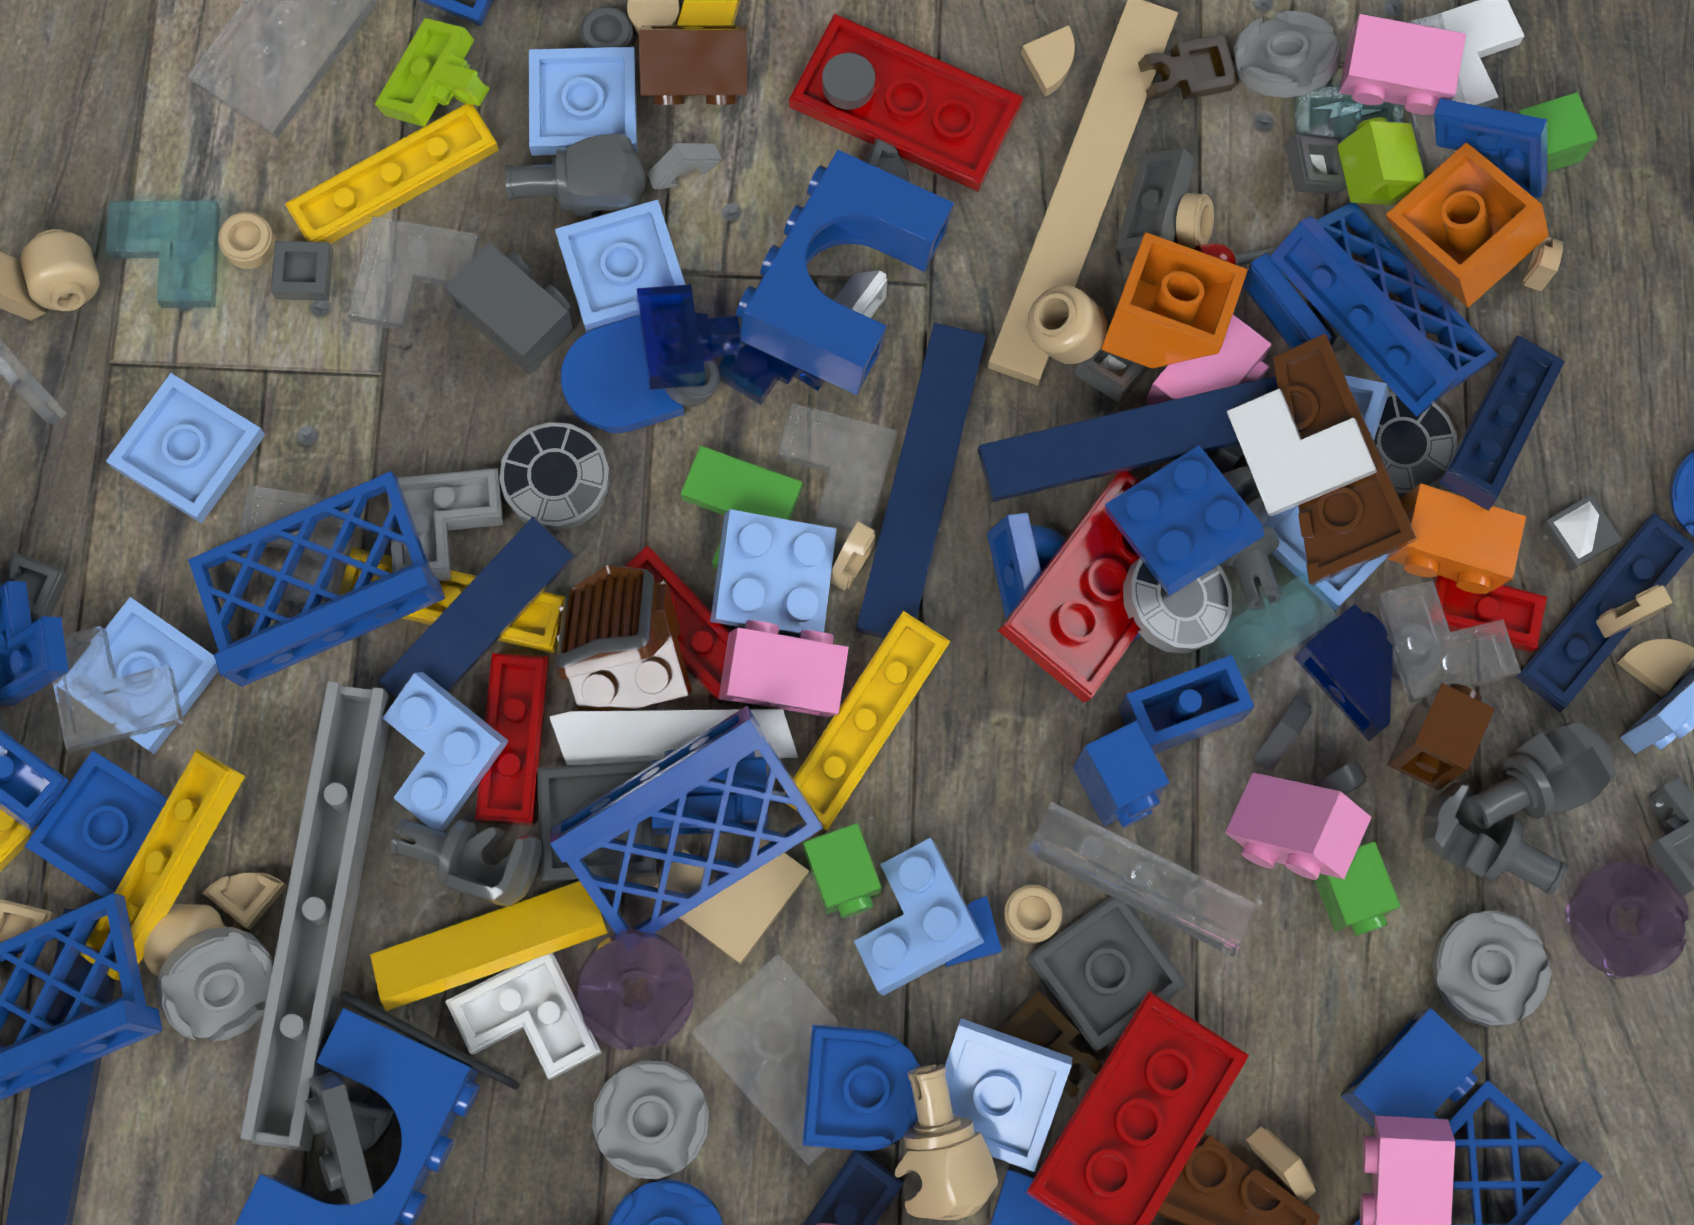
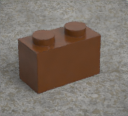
(693, 62)
(1442, 735)

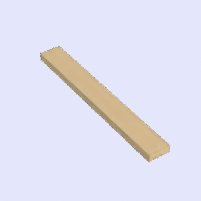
(1084, 181)

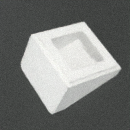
(864, 292)

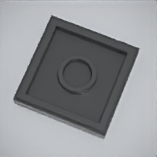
(570, 789)
(1104, 970)

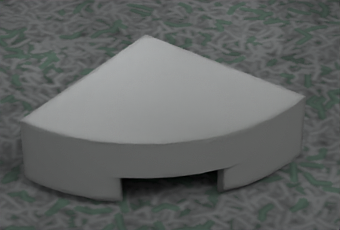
(681, 160)

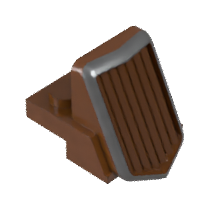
(620, 641)

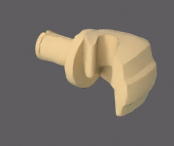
(945, 1153)

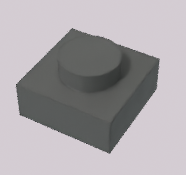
(302, 270)

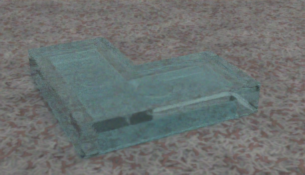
(180, 236)

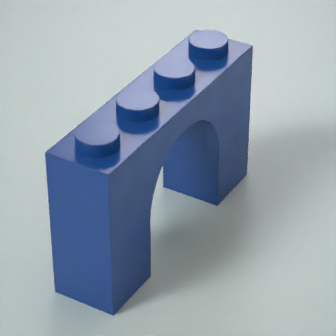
(846, 206)
(426, 1096)

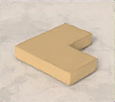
(744, 910)

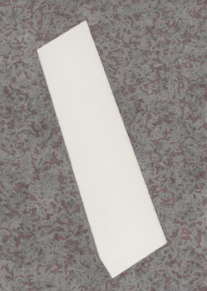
(647, 734)

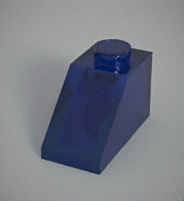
(1353, 668)

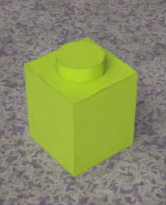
(1380, 162)

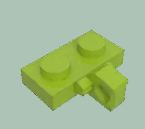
(431, 74)

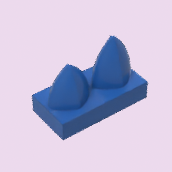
(1019, 555)

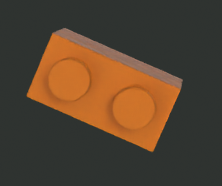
(1460, 540)

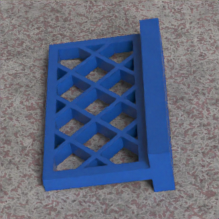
(1380, 329)
(317, 625)
(659, 786)
(83, 1034)
(1554, 1197)

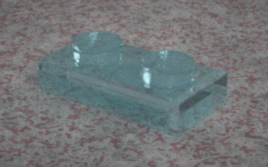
(1266, 634)

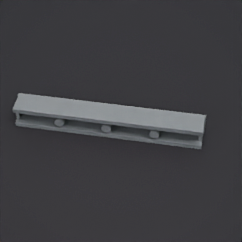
(317, 915)

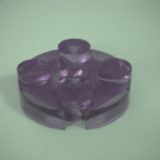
(1660, 928)
(641, 1023)

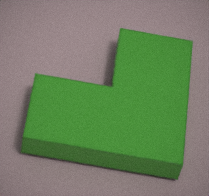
(730, 483)

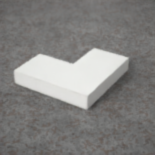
(1488, 29)
(1294, 468)
(532, 999)

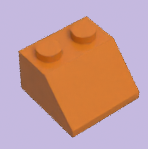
(1469, 224)
(1173, 305)

